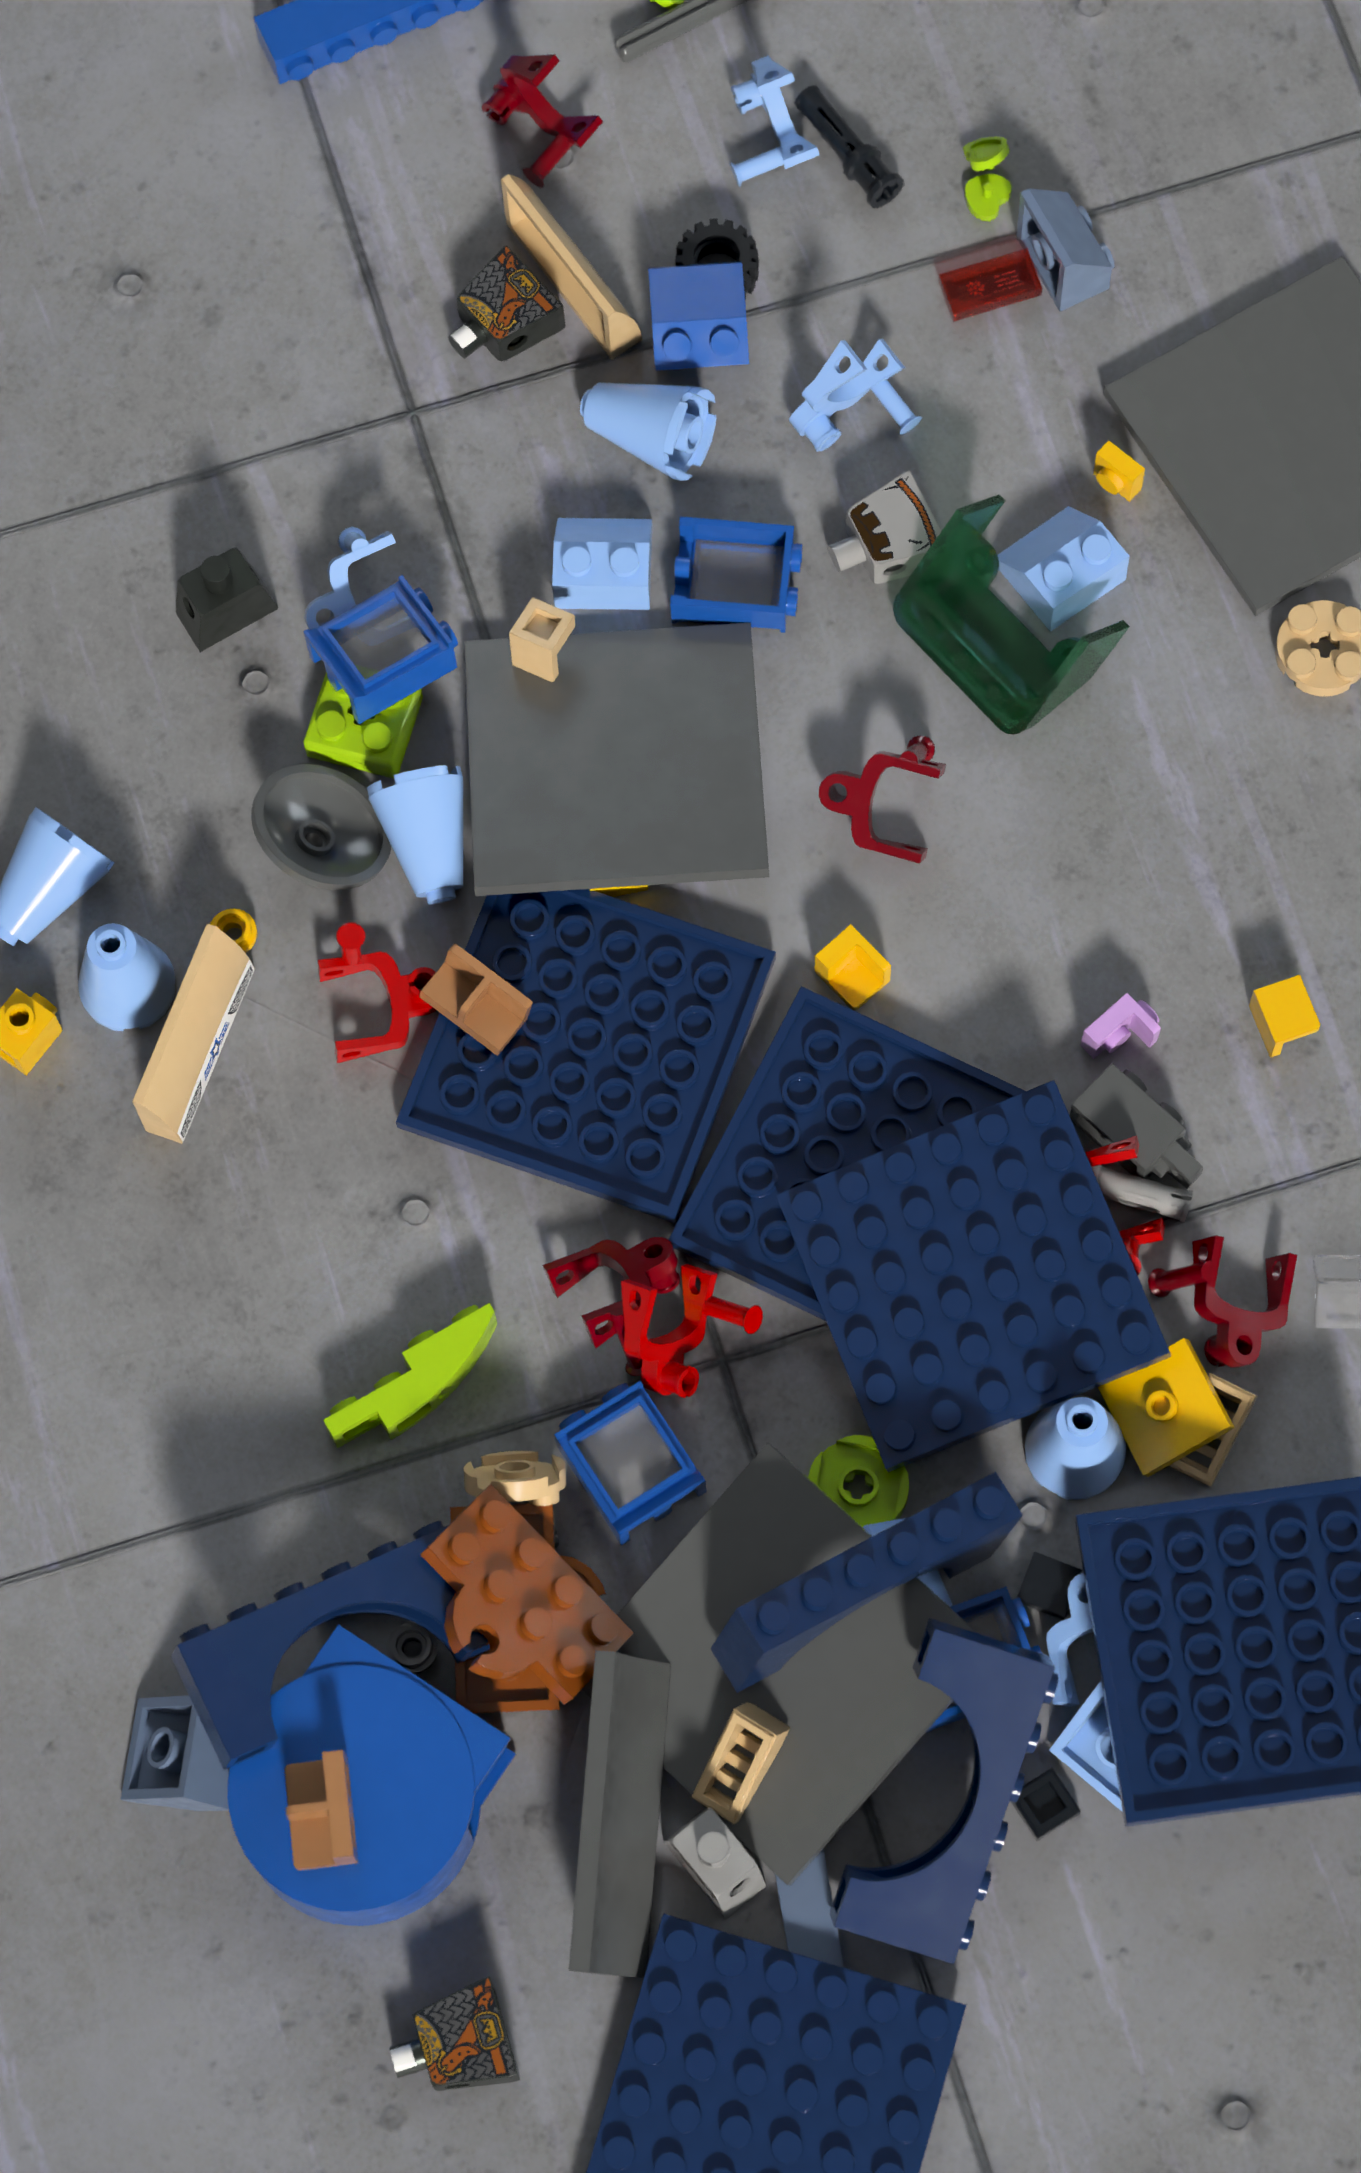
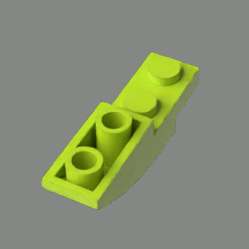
(435, 1368)

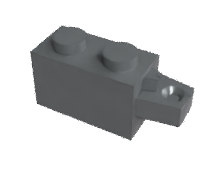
(1120, 1109)

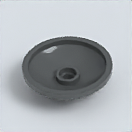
(319, 827)

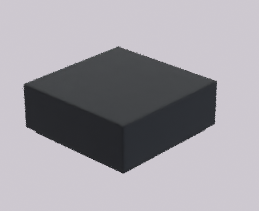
(1047, 1585)
(1045, 1804)

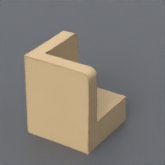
(539, 637)

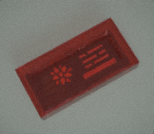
(990, 284)

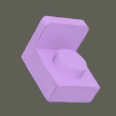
(1112, 1026)

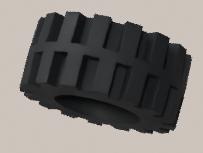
(720, 239)

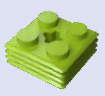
(370, 747)

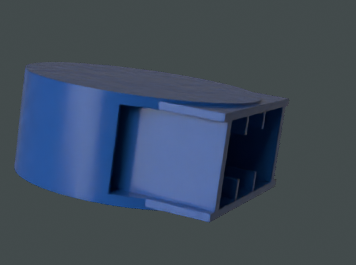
(414, 1779)

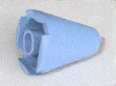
(653, 422)
(425, 828)
(45, 877)
(125, 979)
(1075, 1448)

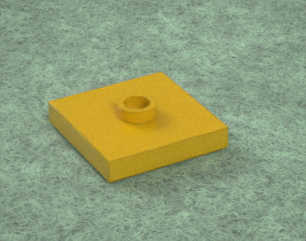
(1167, 1409)

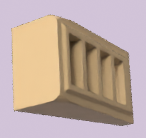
(1246, 1400)
(764, 1726)

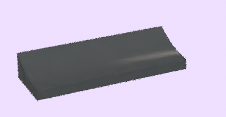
(620, 1815)

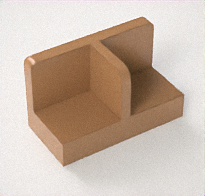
(477, 999)
(321, 1812)

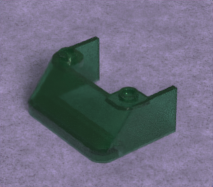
(980, 640)

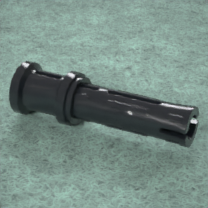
(859, 159)

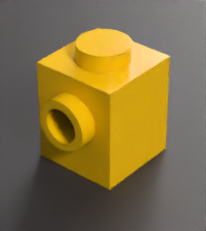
(27, 1029)

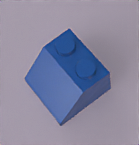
(698, 316)

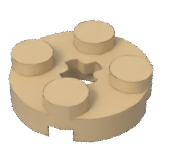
(1303, 664)
(518, 1477)

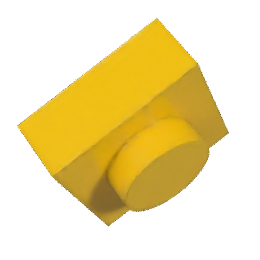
(1118, 471)

